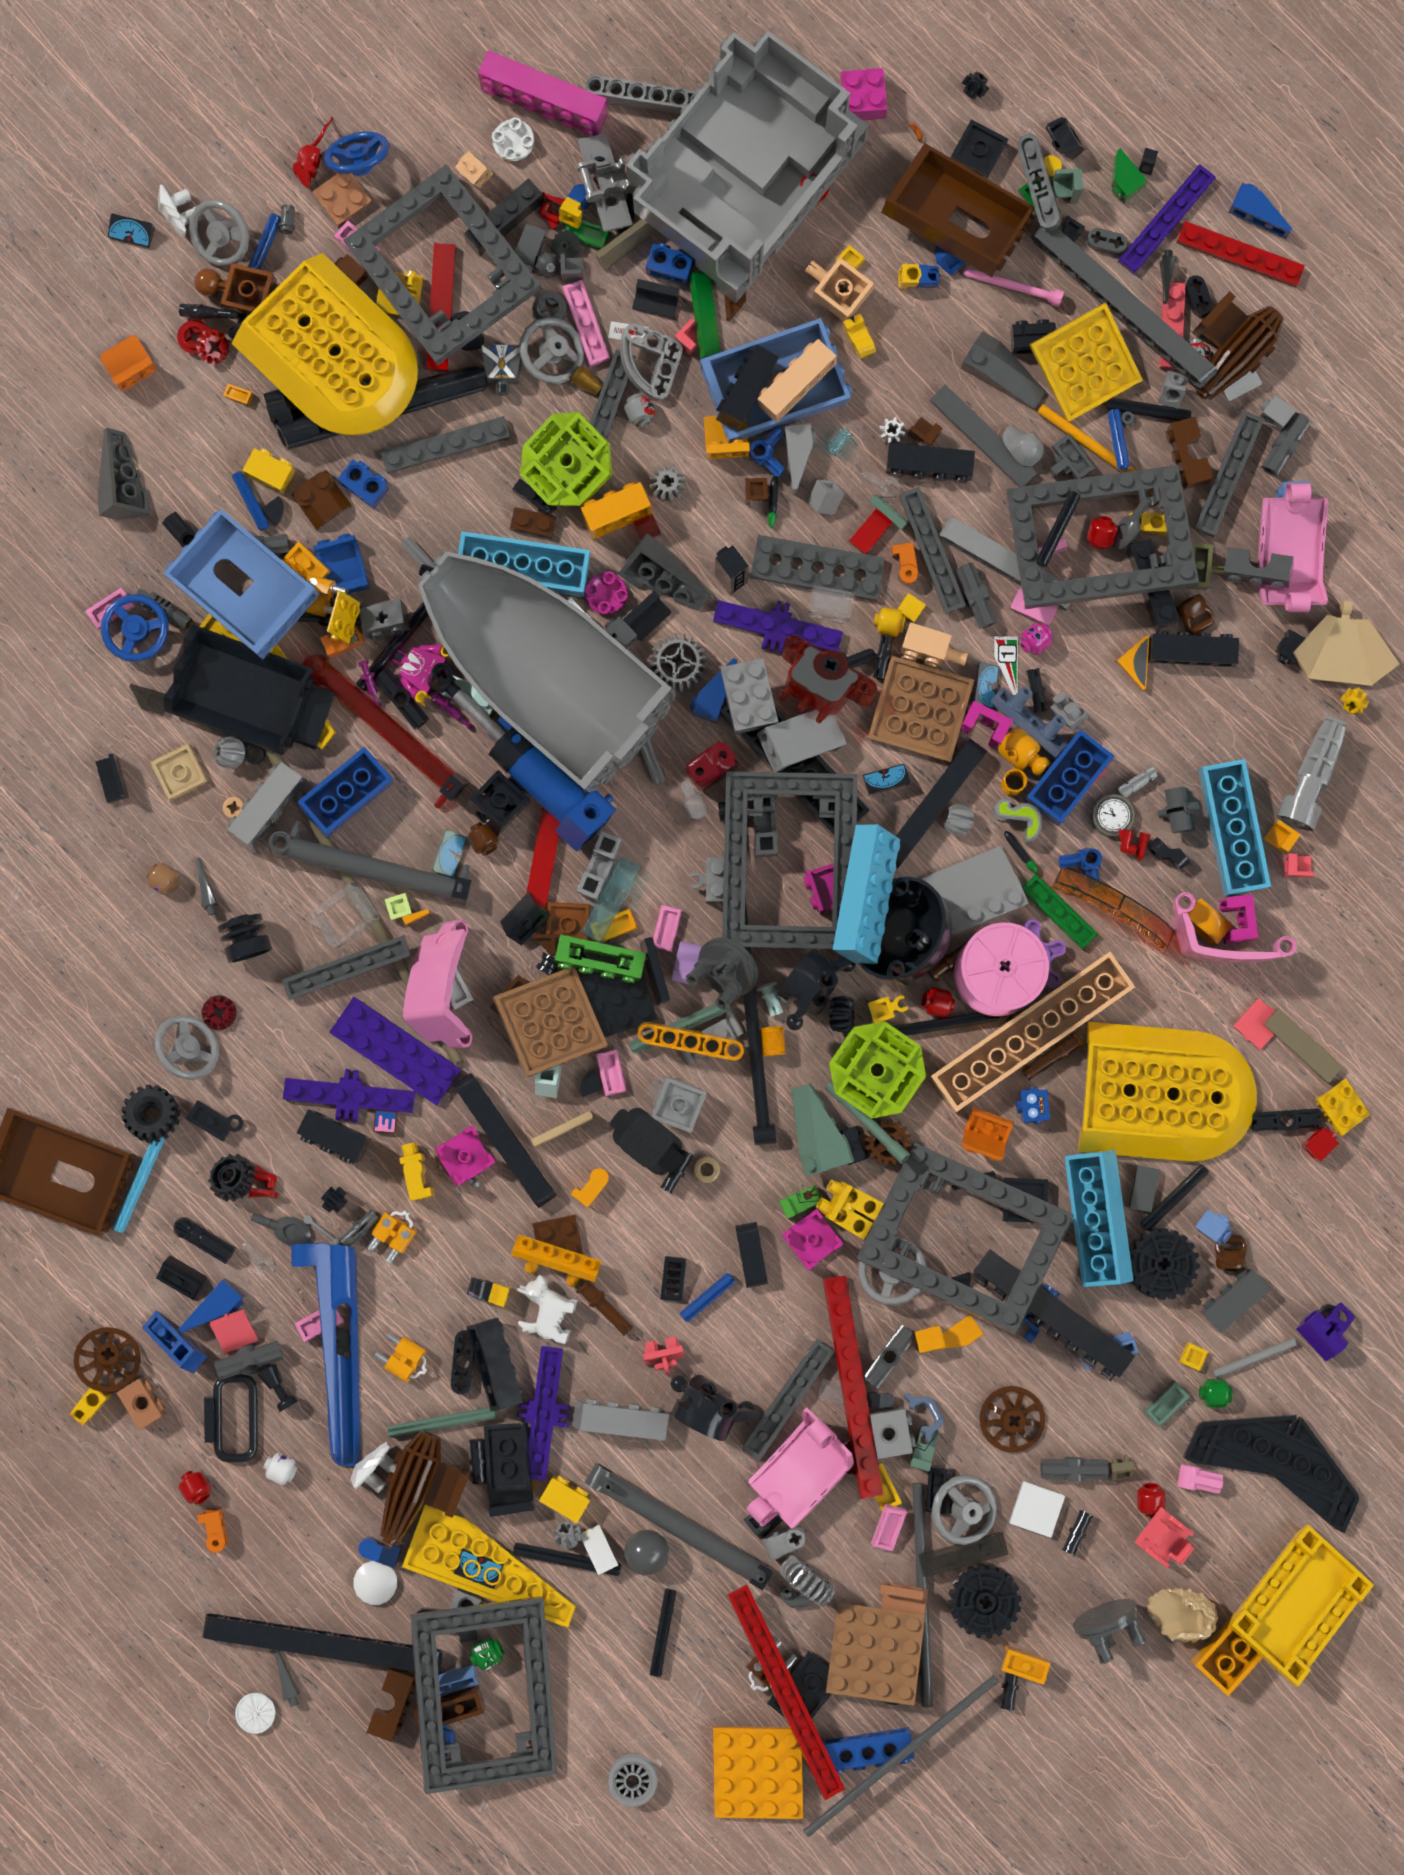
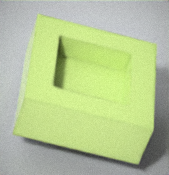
(398, 906)

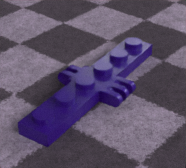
(776, 626)
(349, 1095)
(544, 1411)

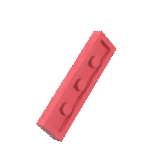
(1173, 314)

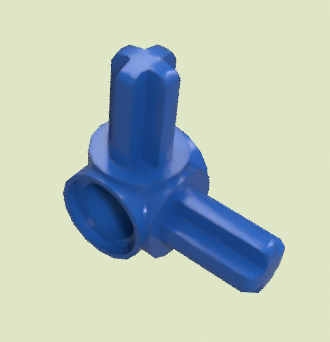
(767, 445)
(1079, 859)

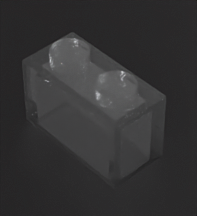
(831, 604)

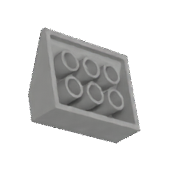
(979, 889)

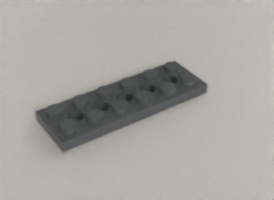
(811, 554)

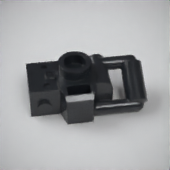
(1065, 138)
(526, 493)

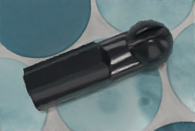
(203, 1239)

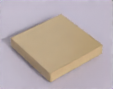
(179, 772)

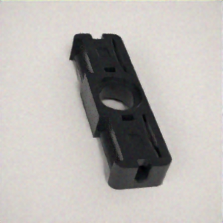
(1300, 1119)

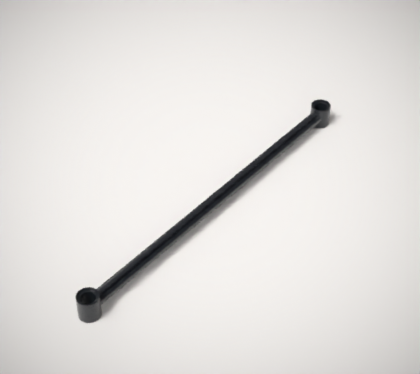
(764, 1132)

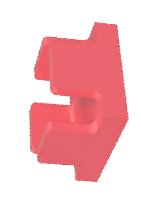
(1165, 1539)

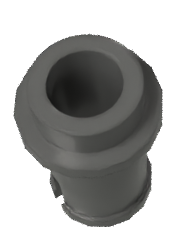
(287, 220)

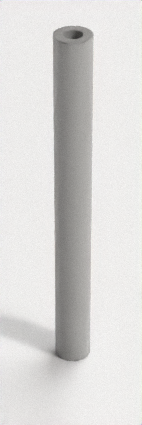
(1231, 1367)

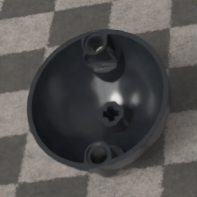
(913, 934)

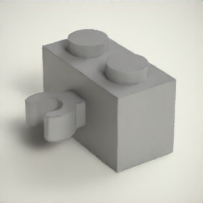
(713, 880)

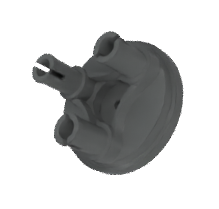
(726, 969)
(1105, 1620)

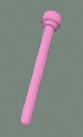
(1053, 297)

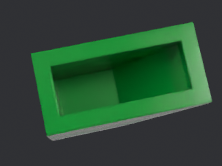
(1126, 177)

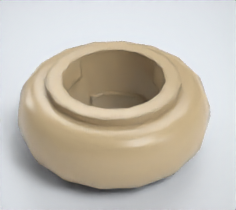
(716, 1169)

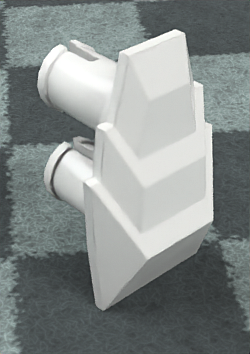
(168, 207)
(364, 1469)

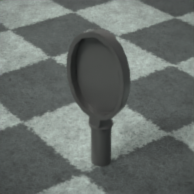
(1129, 526)
(287, 1229)

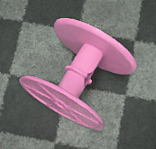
(1022, 965)

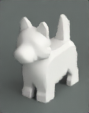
(551, 1310)

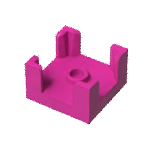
(989, 719)
(1245, 918)
(463, 1156)
(812, 1239)

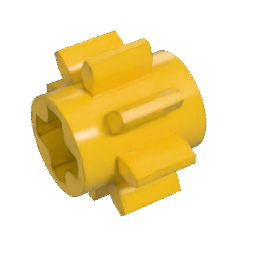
(1354, 700)

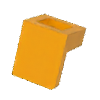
(1281, 837)
(929, 1339)

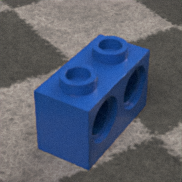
(667, 269)
(360, 487)

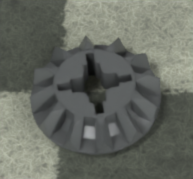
(552, 299)

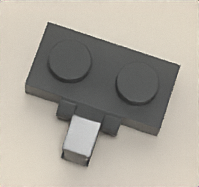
(1070, 459)

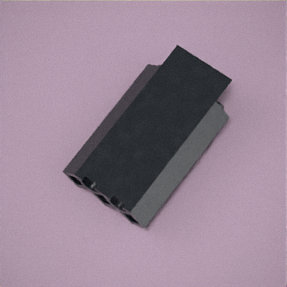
(247, 697)

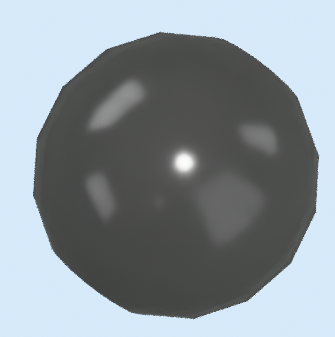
(646, 1552)

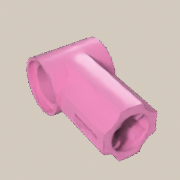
(1194, 1478)

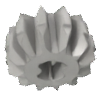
(675, 480)

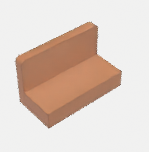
(903, 1598)

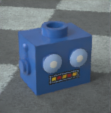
(1033, 1105)

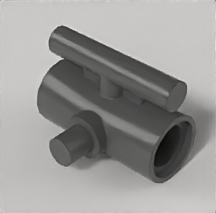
(1179, 810)

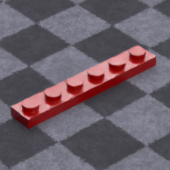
(1240, 254)

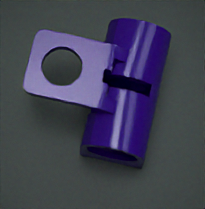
(1326, 1332)

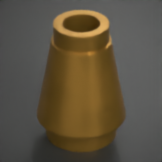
(586, 380)

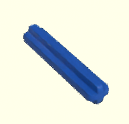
(265, 242)
(1118, 439)
(250, 500)
(707, 1297)

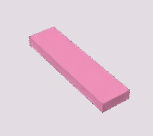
(586, 323)

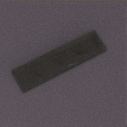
(962, 1555)

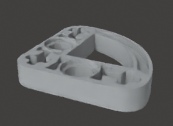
(660, 350)

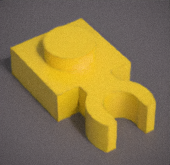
(883, 1009)

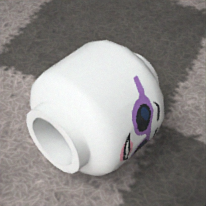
(280, 1468)

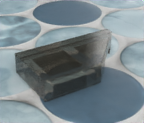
(149, 699)

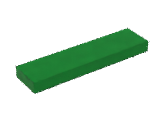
(704, 314)
(1059, 912)

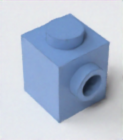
(1214, 1227)

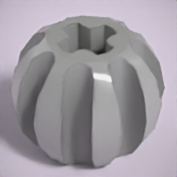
(229, 752)
(958, 819)

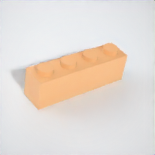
(797, 380)

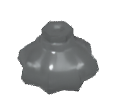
(547, 264)

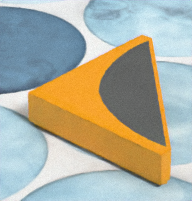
(1135, 662)

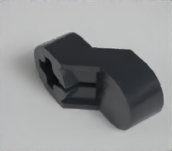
(1161, 851)

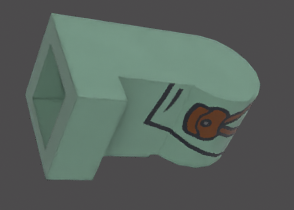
(923, 1452)

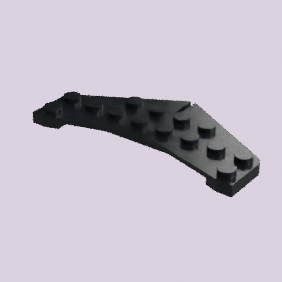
(1293, 1459)

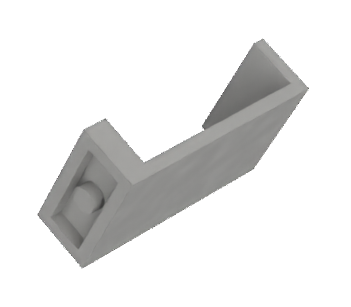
(800, 739)

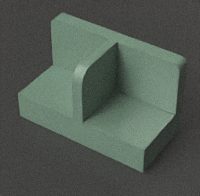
(1068, 184)

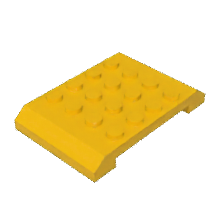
(1299, 1604)

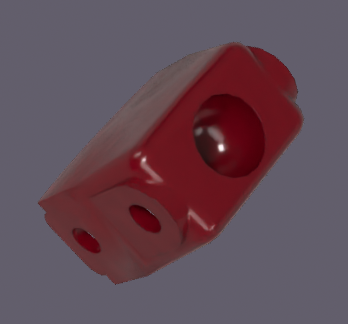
(709, 768)

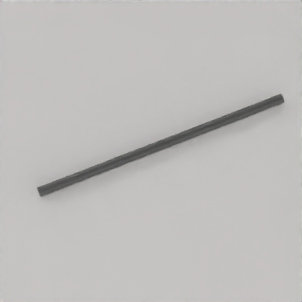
(900, 1756)

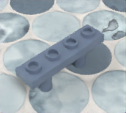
(1043, 733)

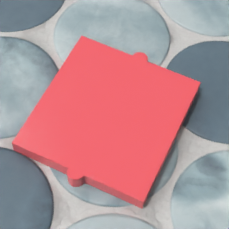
(1252, 1022)
(233, 1331)

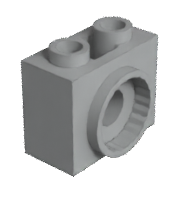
(901, 1442)

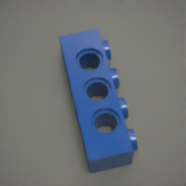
(875, 1740)

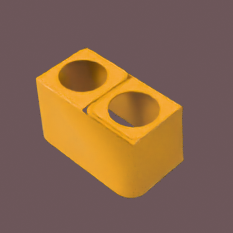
(1208, 922)

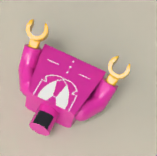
(417, 668)

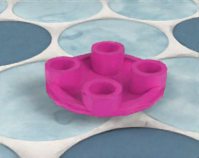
(606, 593)

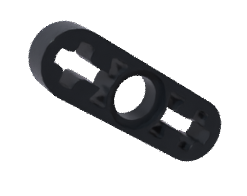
(455, 1378)

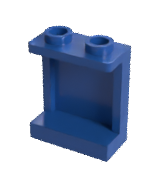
(344, 561)

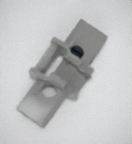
(611, 180)

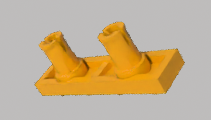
(557, 1258)

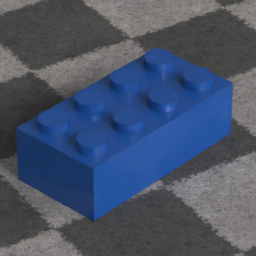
(1069, 777)
(345, 792)

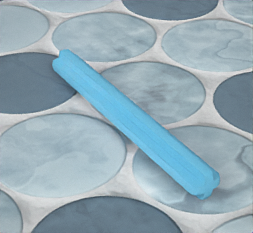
(137, 1185)

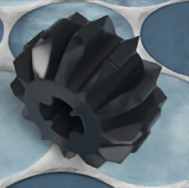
(842, 1014)

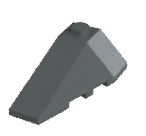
(999, 368)
(119, 482)
(659, 570)

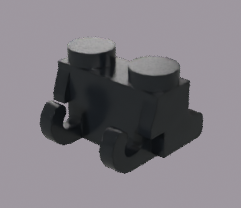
(852, 1137)

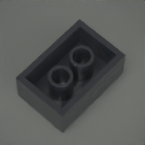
(333, 1137)

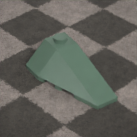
(818, 1138)

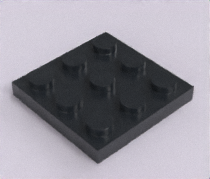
(618, 1003)

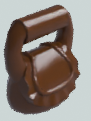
(1192, 609)
(1231, 1258)

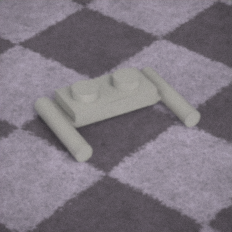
(727, 1027)

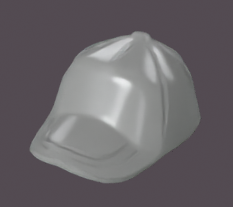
(1023, 446)

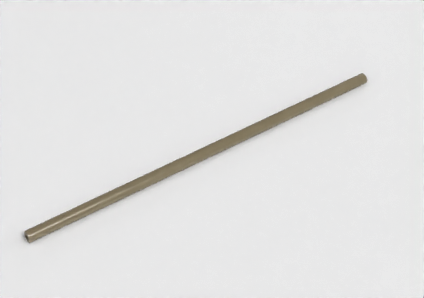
(347, 878)

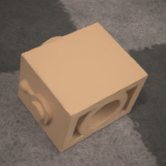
(473, 169)

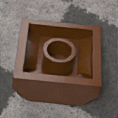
(320, 499)

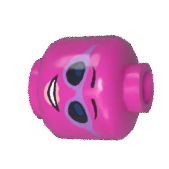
(1036, 638)

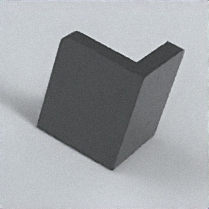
(571, 269)

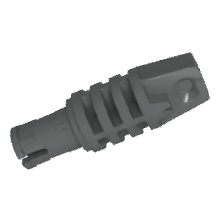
(169, 608)

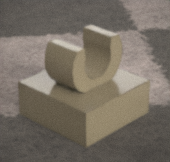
(1122, 1470)

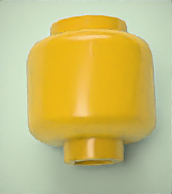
(889, 622)

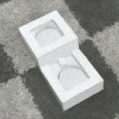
(598, 1549)

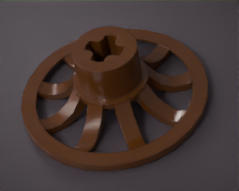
(106, 1359)
(1012, 1419)

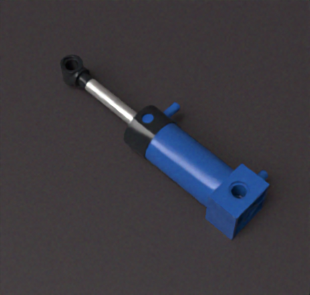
(575, 810)

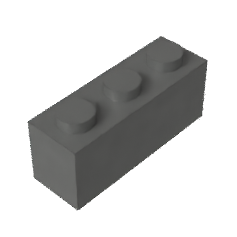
(1234, 1299)

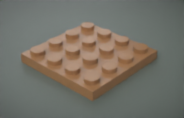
(920, 709)
(550, 1021)
(875, 1654)

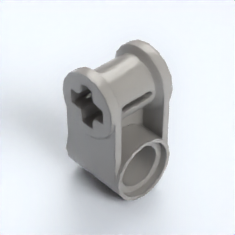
(779, 1542)

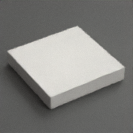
(1036, 1509)

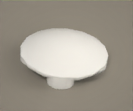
(513, 140)
(375, 1583)

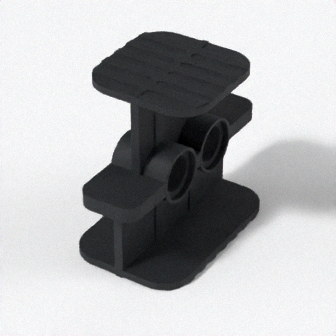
(646, 1140)

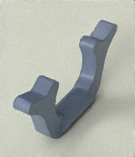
(931, 1404)

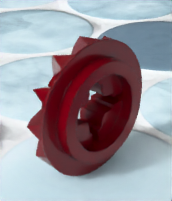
(228, 1015)

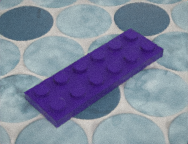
(395, 1051)

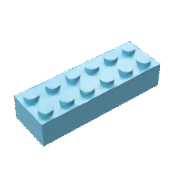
(553, 566)
(1234, 827)
(866, 894)
(1098, 1218)

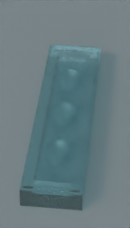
(611, 900)

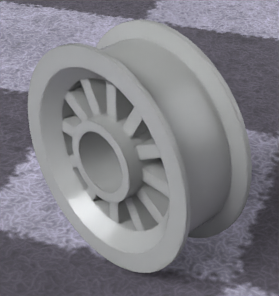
(642, 1797)

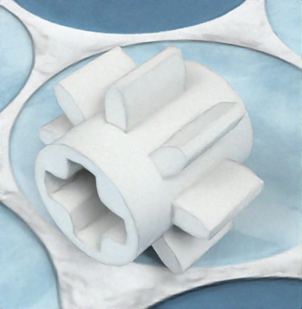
(890, 437)

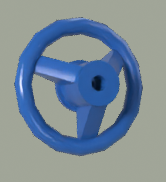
(358, 157)
(135, 628)

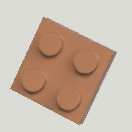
(342, 198)

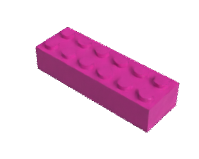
(542, 94)

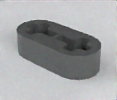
(1108, 236)

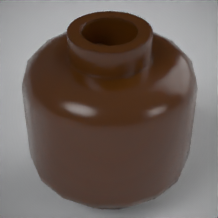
(483, 839)

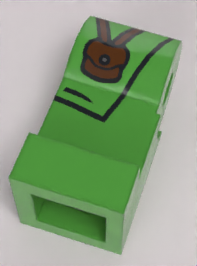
(800, 1201)

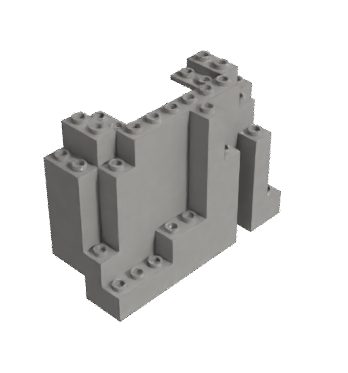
(736, 156)

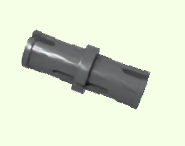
(348, 1238)

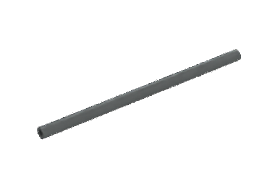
(922, 1582)

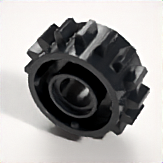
(224, 1170)

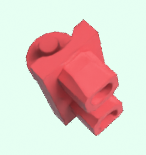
(673, 1352)

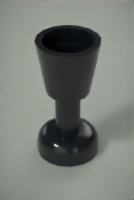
(273, 1380)

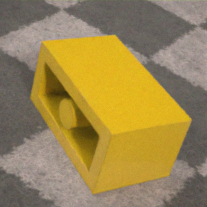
(268, 470)
(565, 1498)

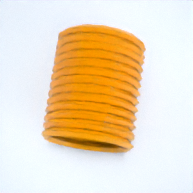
(1014, 772)
(773, 1041)

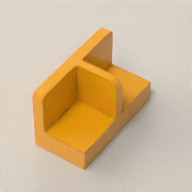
(1025, 1664)

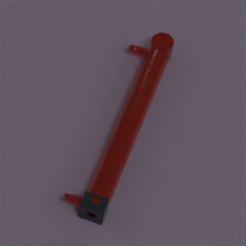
(449, 783)

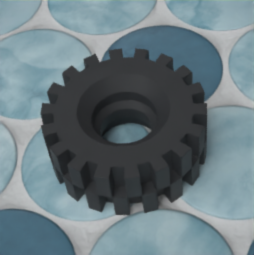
(136, 1107)

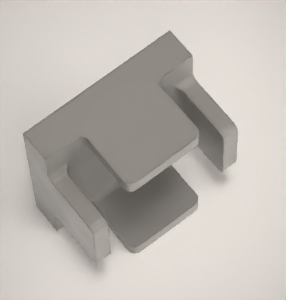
(678, 1103)

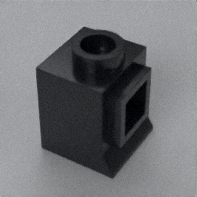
(1287, 646)

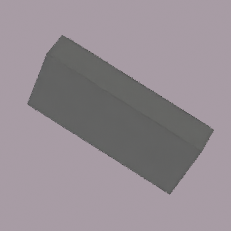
(1144, 1188)

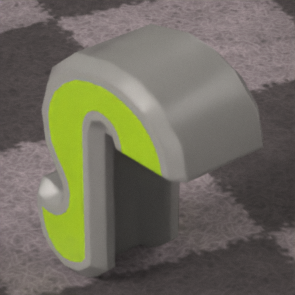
(1022, 813)

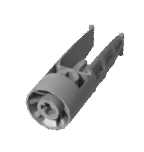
(1314, 776)

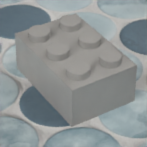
(749, 696)

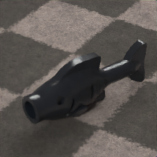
(205, 312)

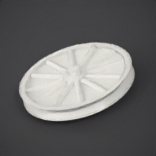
(255, 1713)

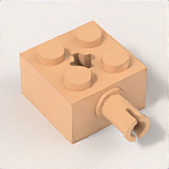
(840, 277)
(929, 647)

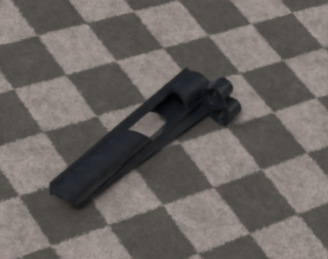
(298, 430)

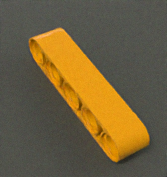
(699, 1047)

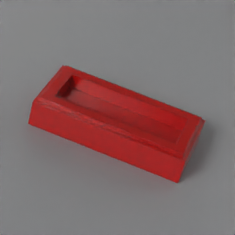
(870, 531)

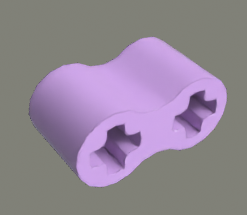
(685, 961)

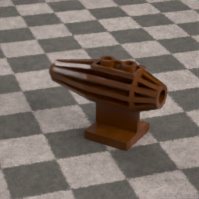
(1239, 340)
(418, 1481)

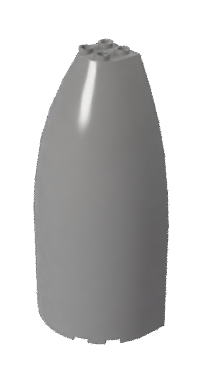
(545, 666)

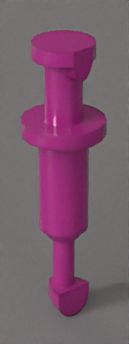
(368, 677)
(450, 710)

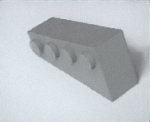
(265, 806)
(620, 1420)

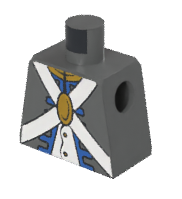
(502, 366)

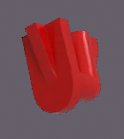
(544, 211)
(1126, 847)
(269, 1178)

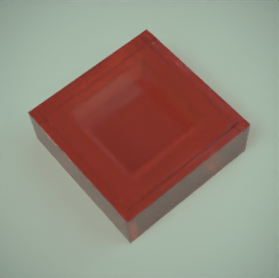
(647, 525)

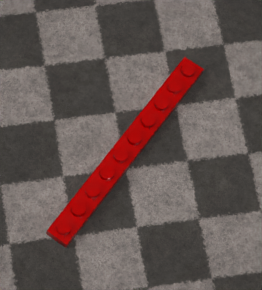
(853, 1387)
(785, 1692)

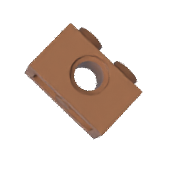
(141, 1416)

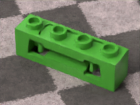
(588, 966)

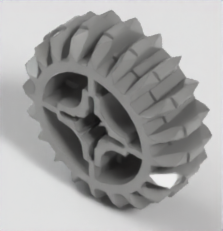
(668, 660)
(807, 1580)

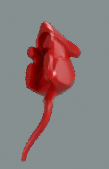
(309, 159)

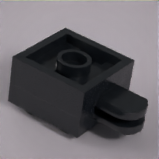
(501, 803)

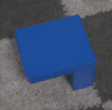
(948, 261)

